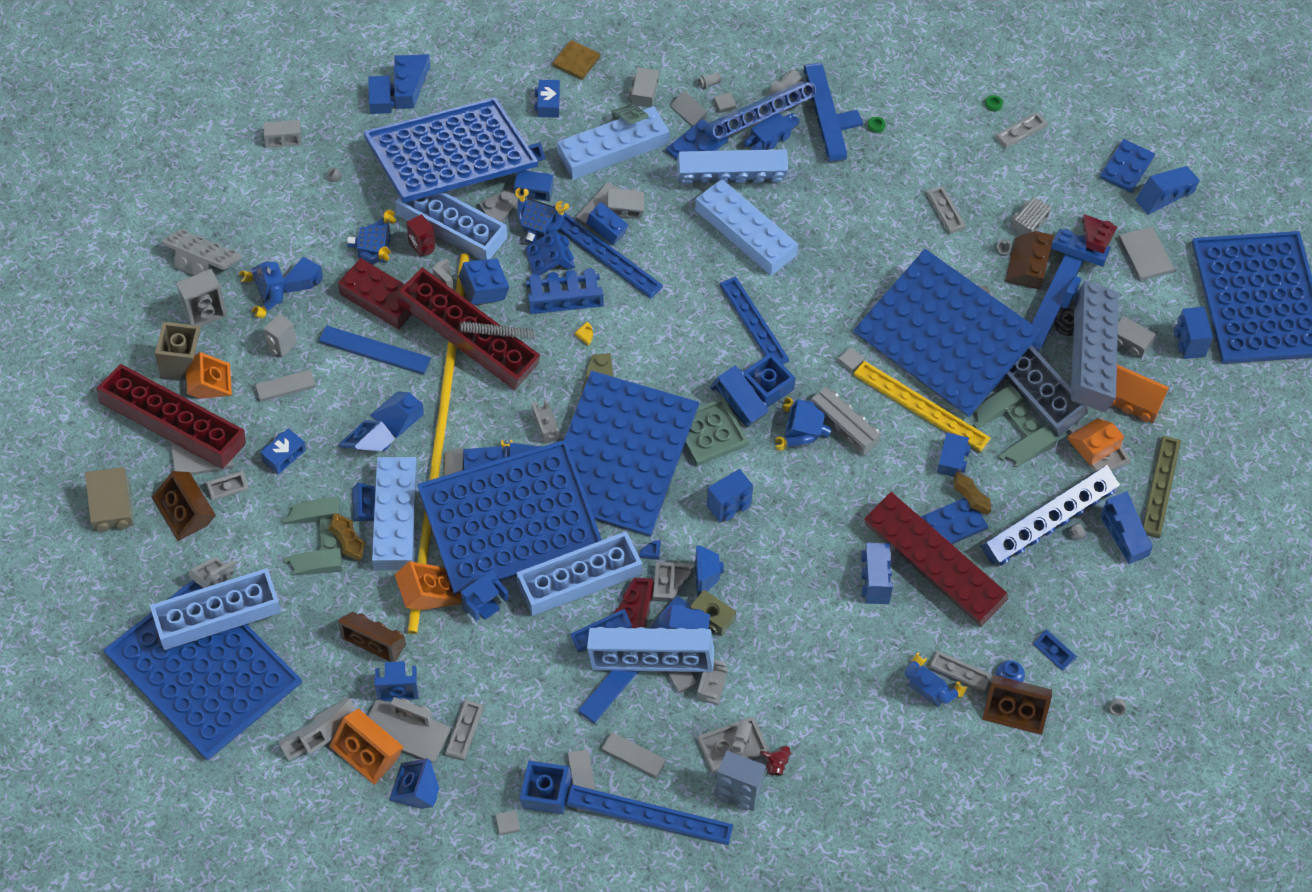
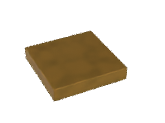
(576, 59)

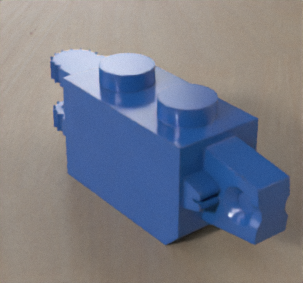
(771, 131)

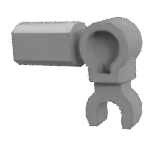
(741, 738)

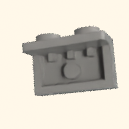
(442, 272)
(212, 572)

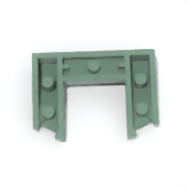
(1037, 438)
(330, 556)

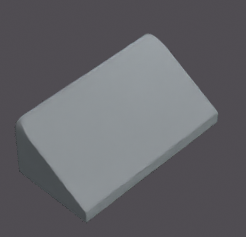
(689, 108)
(454, 461)
(227, 485)

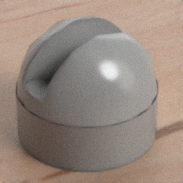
(336, 176)
(1007, 247)
(1077, 530)
(1113, 704)

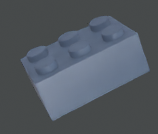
(739, 781)

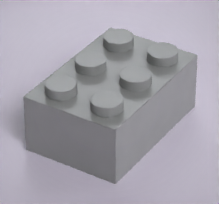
(201, 298)

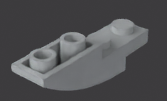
(318, 732)

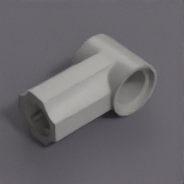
(791, 78)

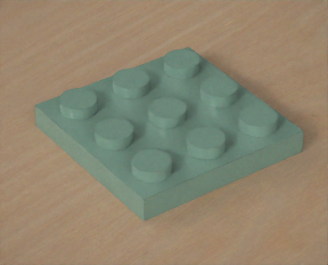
(714, 433)

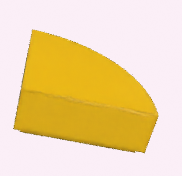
(585, 333)

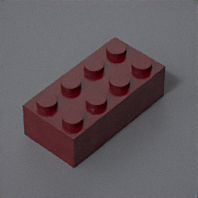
(374, 292)

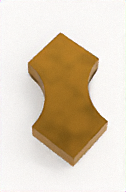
(968, 489)
(350, 542)

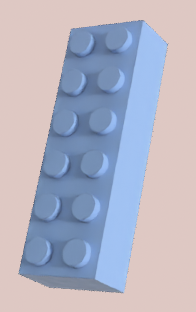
(612, 144)
(732, 165)
(457, 223)
(746, 227)
(394, 512)
(579, 573)
(215, 609)
(651, 649)

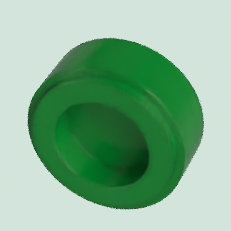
(993, 103)
(876, 124)

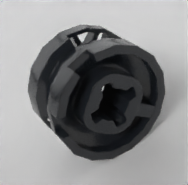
(1065, 321)

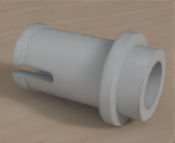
(705, 81)

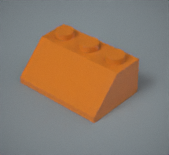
(1138, 394)
(366, 746)

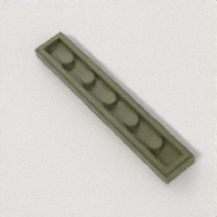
(1161, 486)

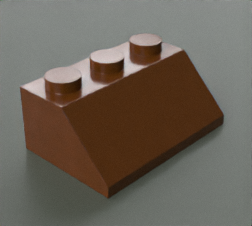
(1029, 259)
(183, 504)
(371, 636)
(1017, 704)

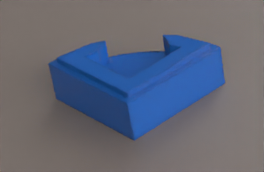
(651, 550)

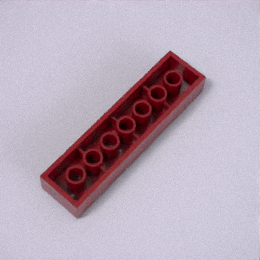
(446, 311)
(171, 416)
(936, 559)

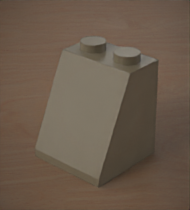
(176, 349)
(109, 499)

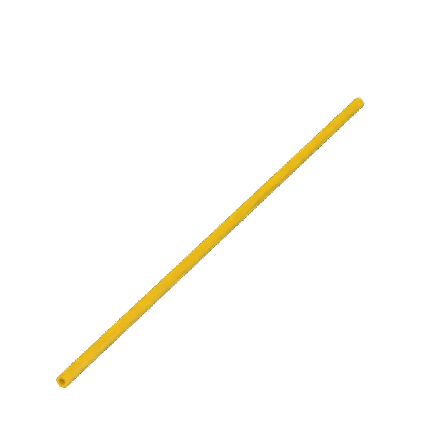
(438, 447)

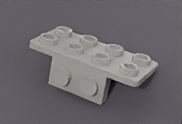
(197, 254)
(411, 727)

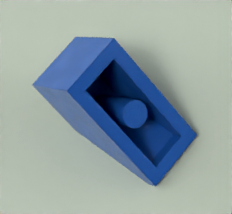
(303, 276)

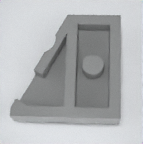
(499, 205)
(670, 579)

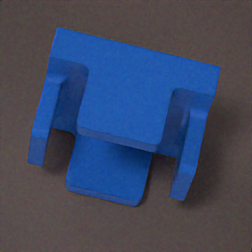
(479, 596)
(396, 683)

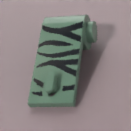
(629, 113)

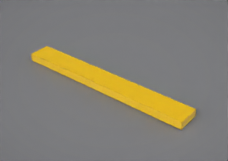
(920, 405)

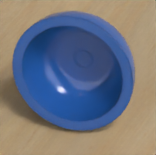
(1011, 670)

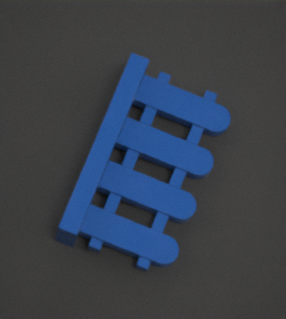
(564, 300)

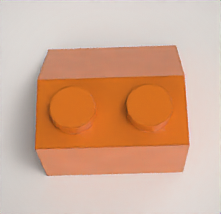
(208, 377)
(1096, 440)

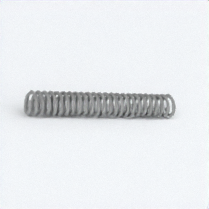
(487, 327)

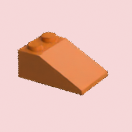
(425, 587)

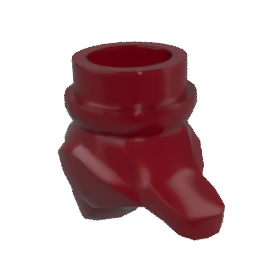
(776, 760)

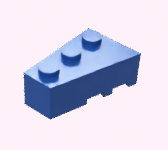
(409, 75)
(740, 396)

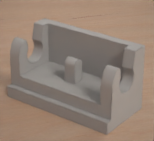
(282, 134)
(545, 422)
(712, 683)

